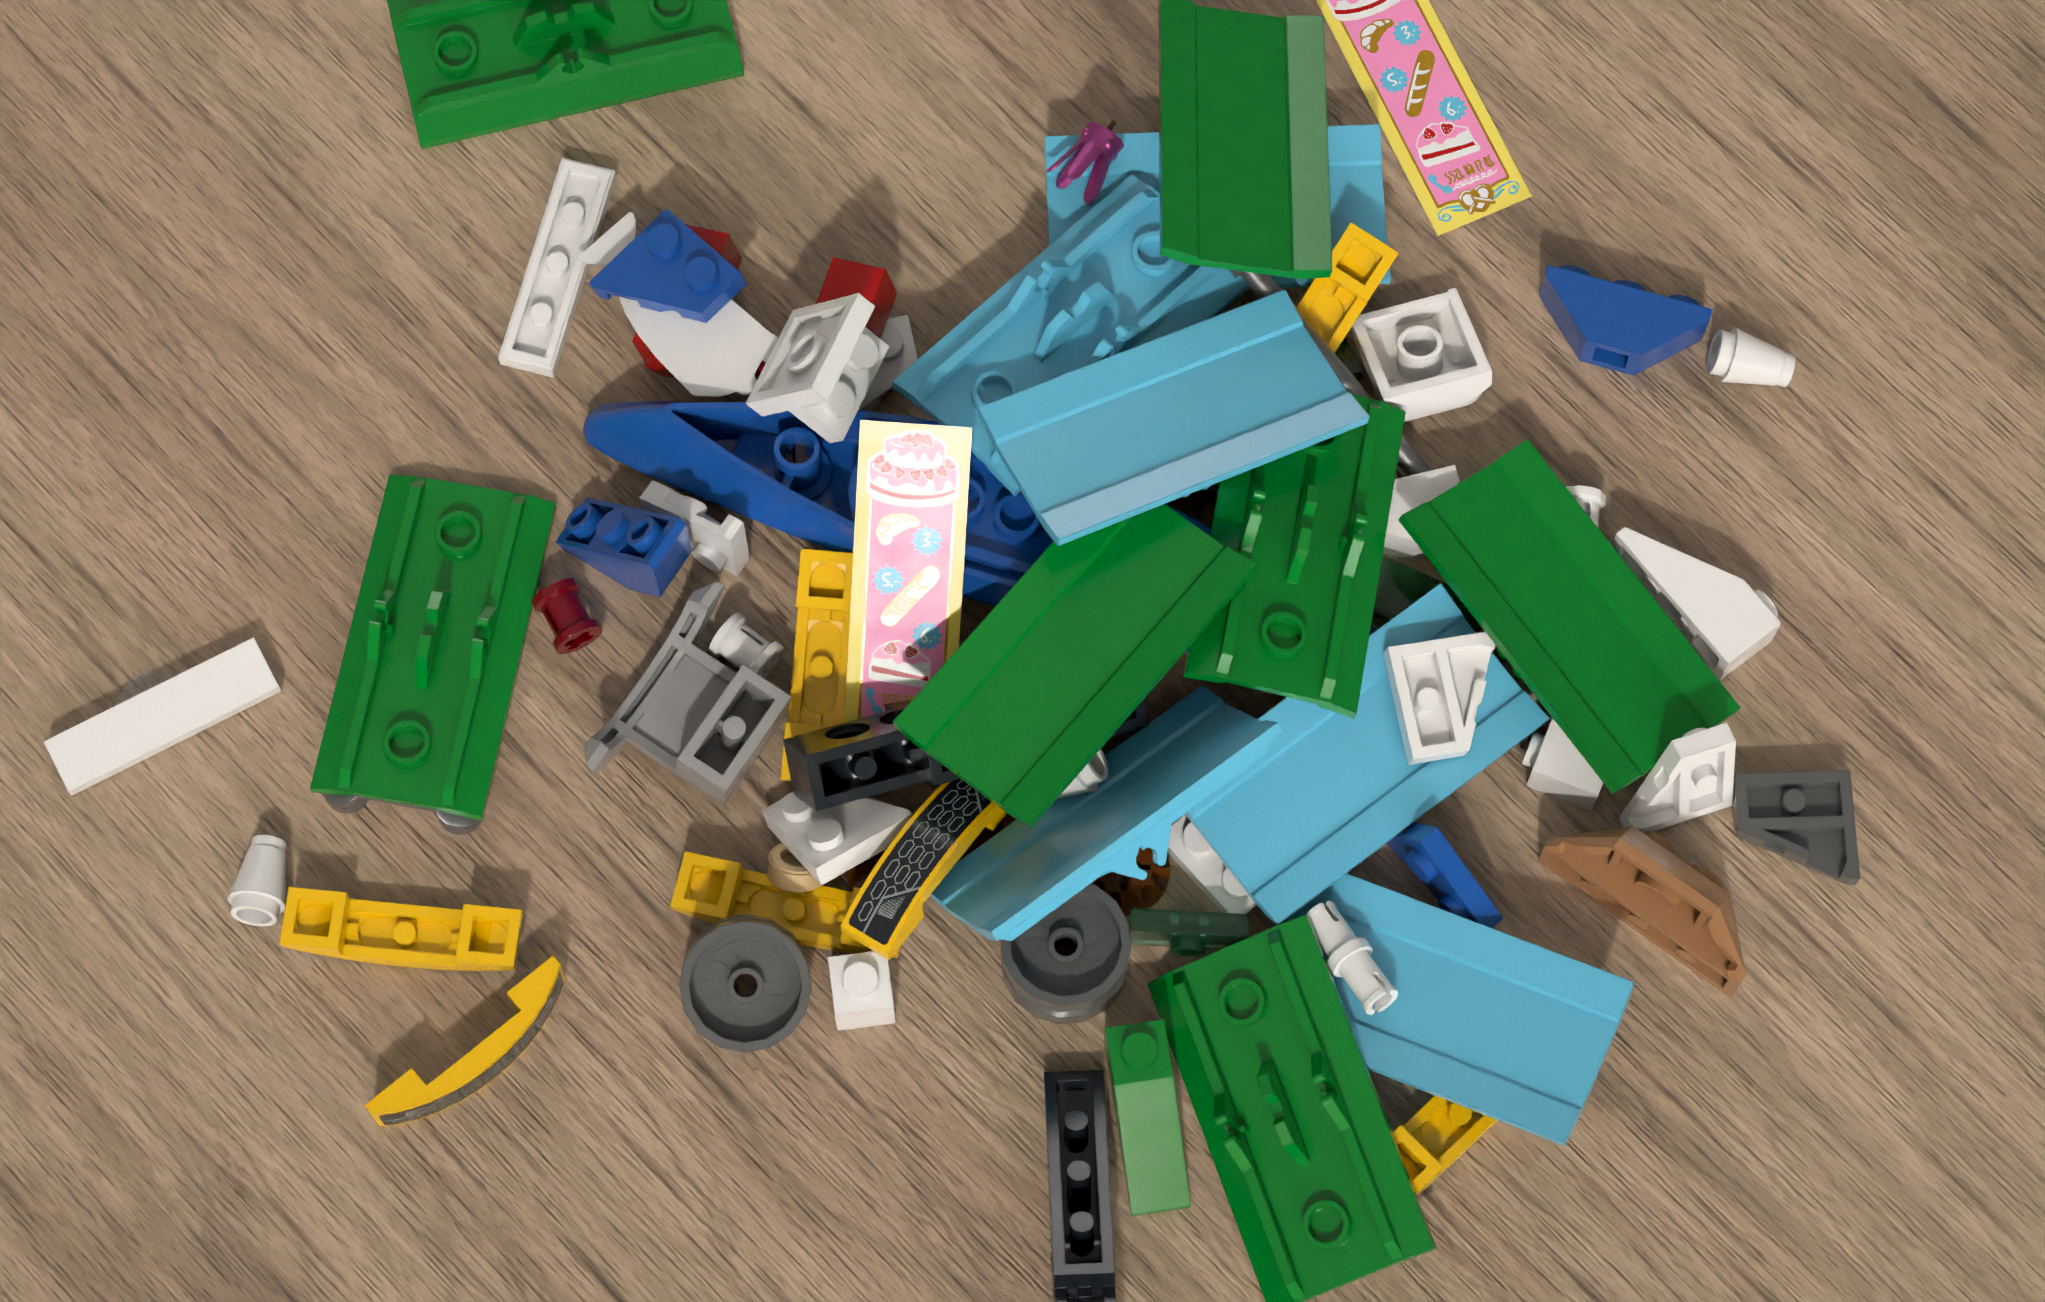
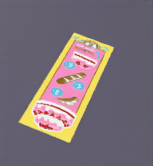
(1427, 108)
(905, 560)

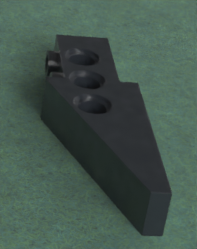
(872, 758)
(1079, 1187)

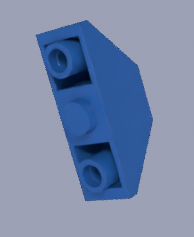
(1620, 321)
(627, 544)

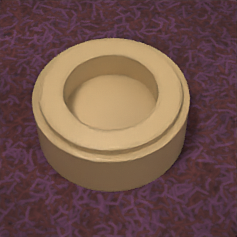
(787, 872)

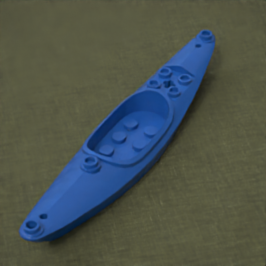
(750, 468)

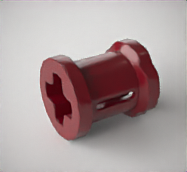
(566, 616)

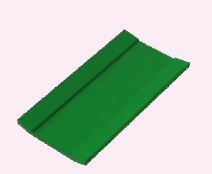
(532, 61)
(1243, 141)
(1318, 548)
(1569, 615)
(435, 645)
(1071, 656)
(1291, 1114)

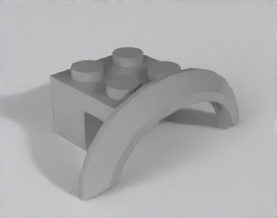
(694, 710)

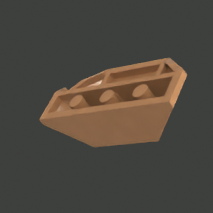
(1656, 896)

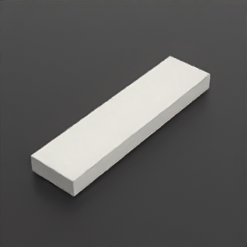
(553, 271)
(162, 716)

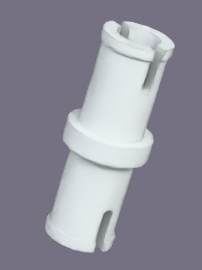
(1351, 958)

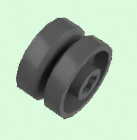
(740, 947)
(1072, 985)

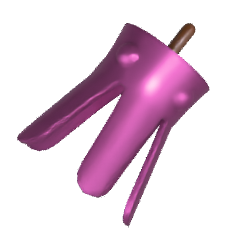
(1094, 144)

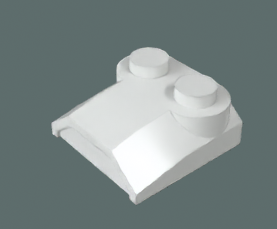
(1423, 355)

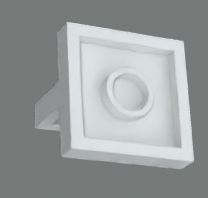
(821, 366)

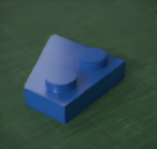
(670, 271)
(1444, 873)

